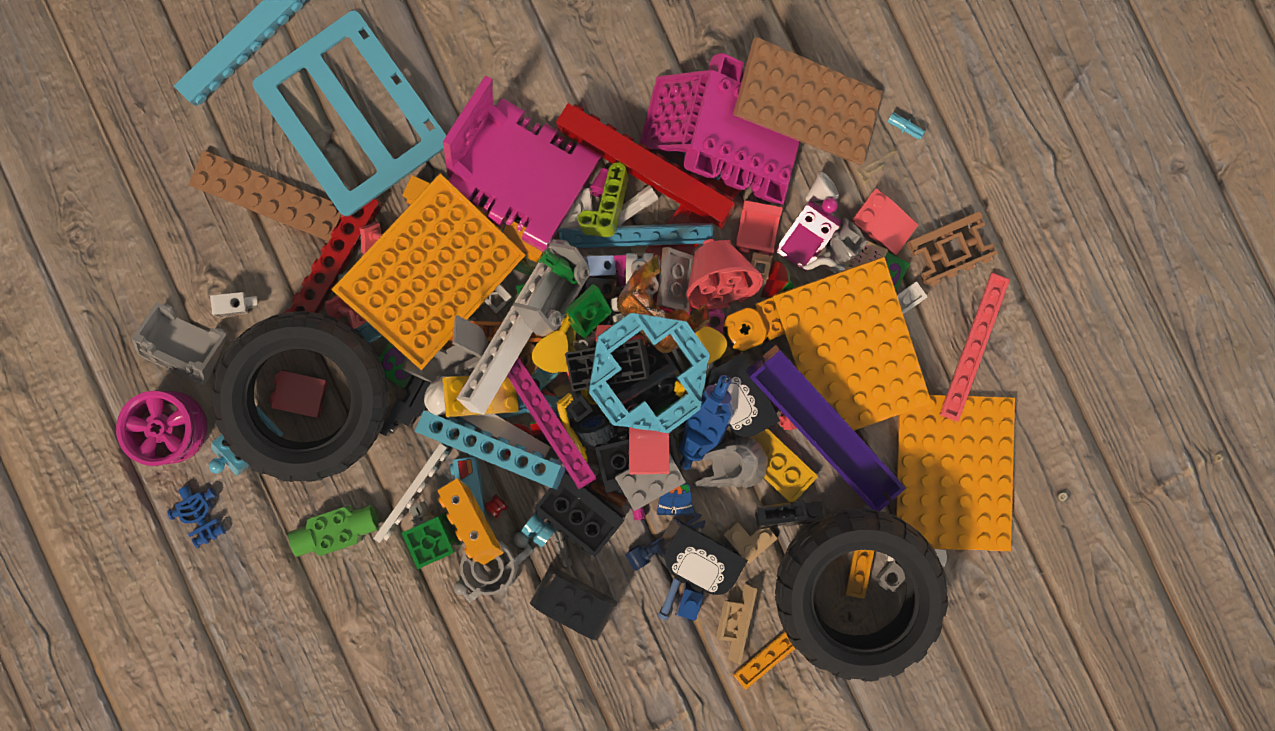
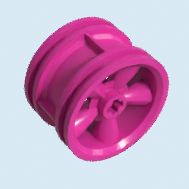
(131, 424)

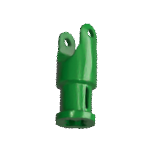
(558, 265)

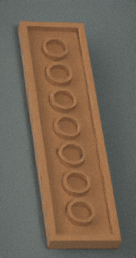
(265, 195)

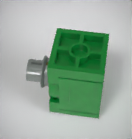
(430, 536)

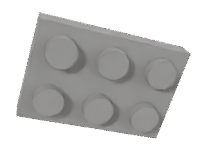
(674, 279)
(645, 488)

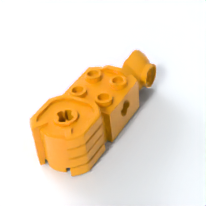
(761, 321)

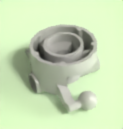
(482, 581)

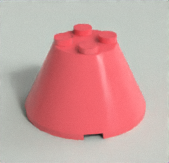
(721, 276)

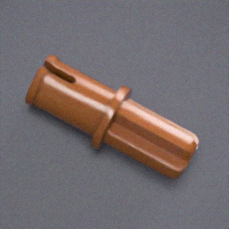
(612, 497)

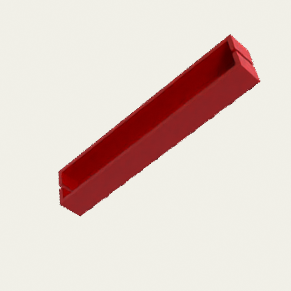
(646, 166)

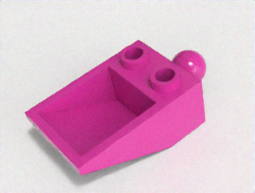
(807, 236)

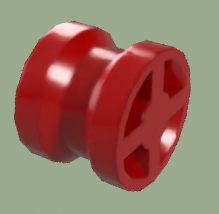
(496, 506)

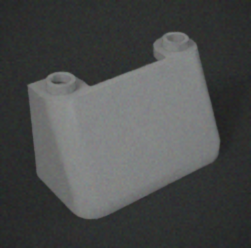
(178, 344)

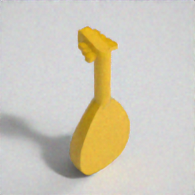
(714, 343)
(551, 350)
(562, 405)

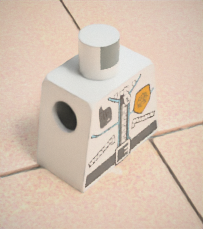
(223, 304)

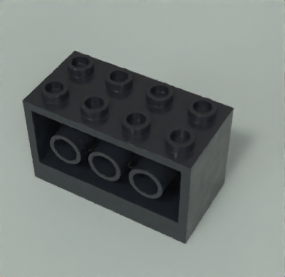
(656, 389)
(620, 447)
(592, 509)

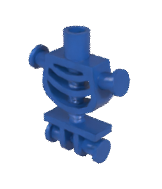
(188, 498)

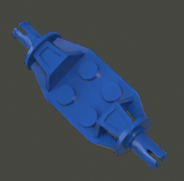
(709, 424)

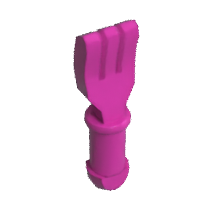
(620, 265)

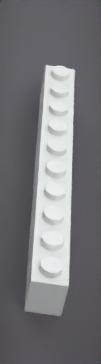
(507, 342)

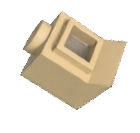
(762, 264)

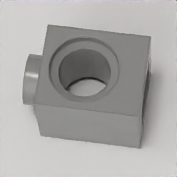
(899, 576)

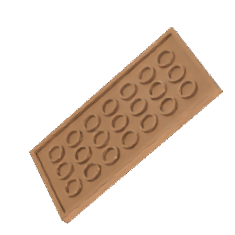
(807, 101)

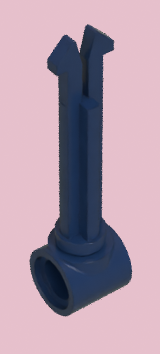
(639, 556)

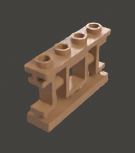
(946, 234)

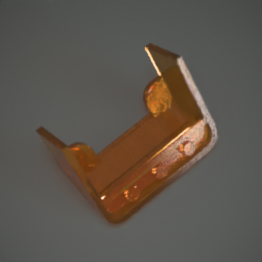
(635, 300)

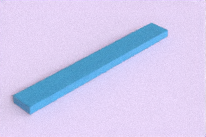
(641, 235)

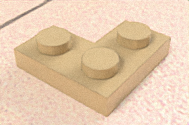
(747, 545)

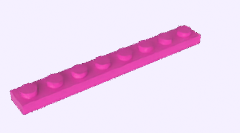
(550, 425)

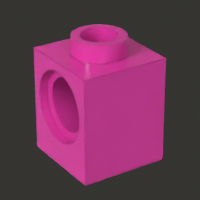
(717, 313)

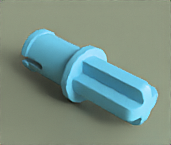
(906, 126)

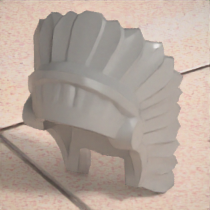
(735, 464)

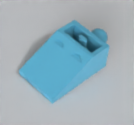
(228, 457)

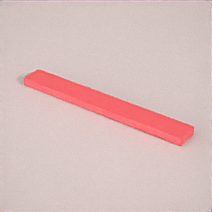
(974, 347)

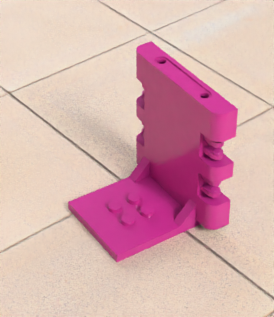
(696, 117)
(515, 167)

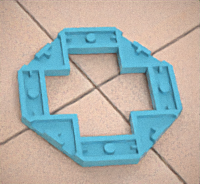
(606, 366)

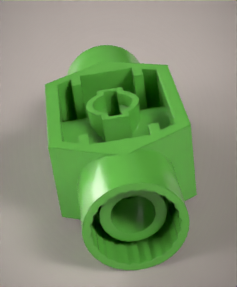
(333, 530)

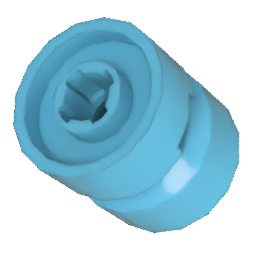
(538, 530)

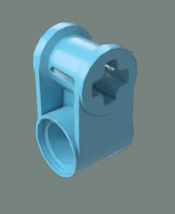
(544, 377)

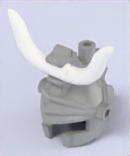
(841, 247)

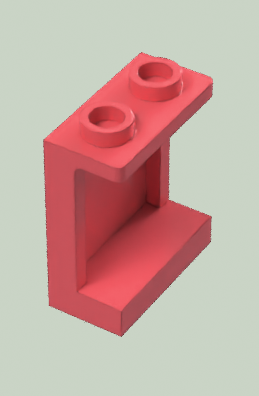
(758, 228)
(298, 393)

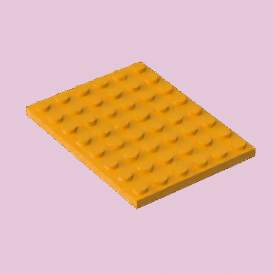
(428, 269)
(854, 343)
(958, 473)

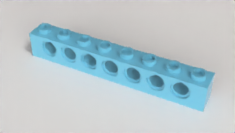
(551, 477)

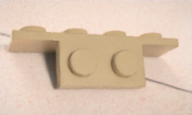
(735, 622)

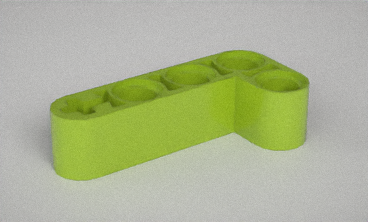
(609, 199)

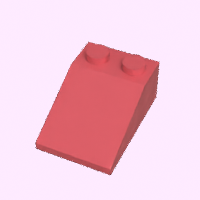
(884, 222)

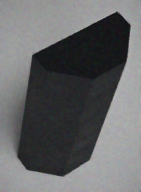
(630, 356)

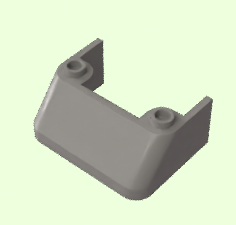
(562, 296)
(457, 360)

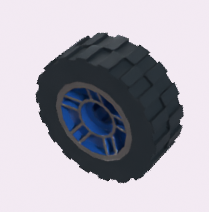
(594, 429)

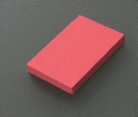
(648, 452)

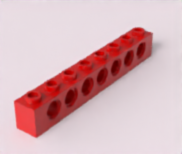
(341, 258)

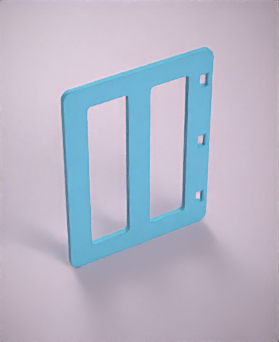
(388, 169)

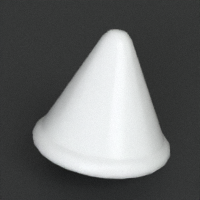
(822, 188)

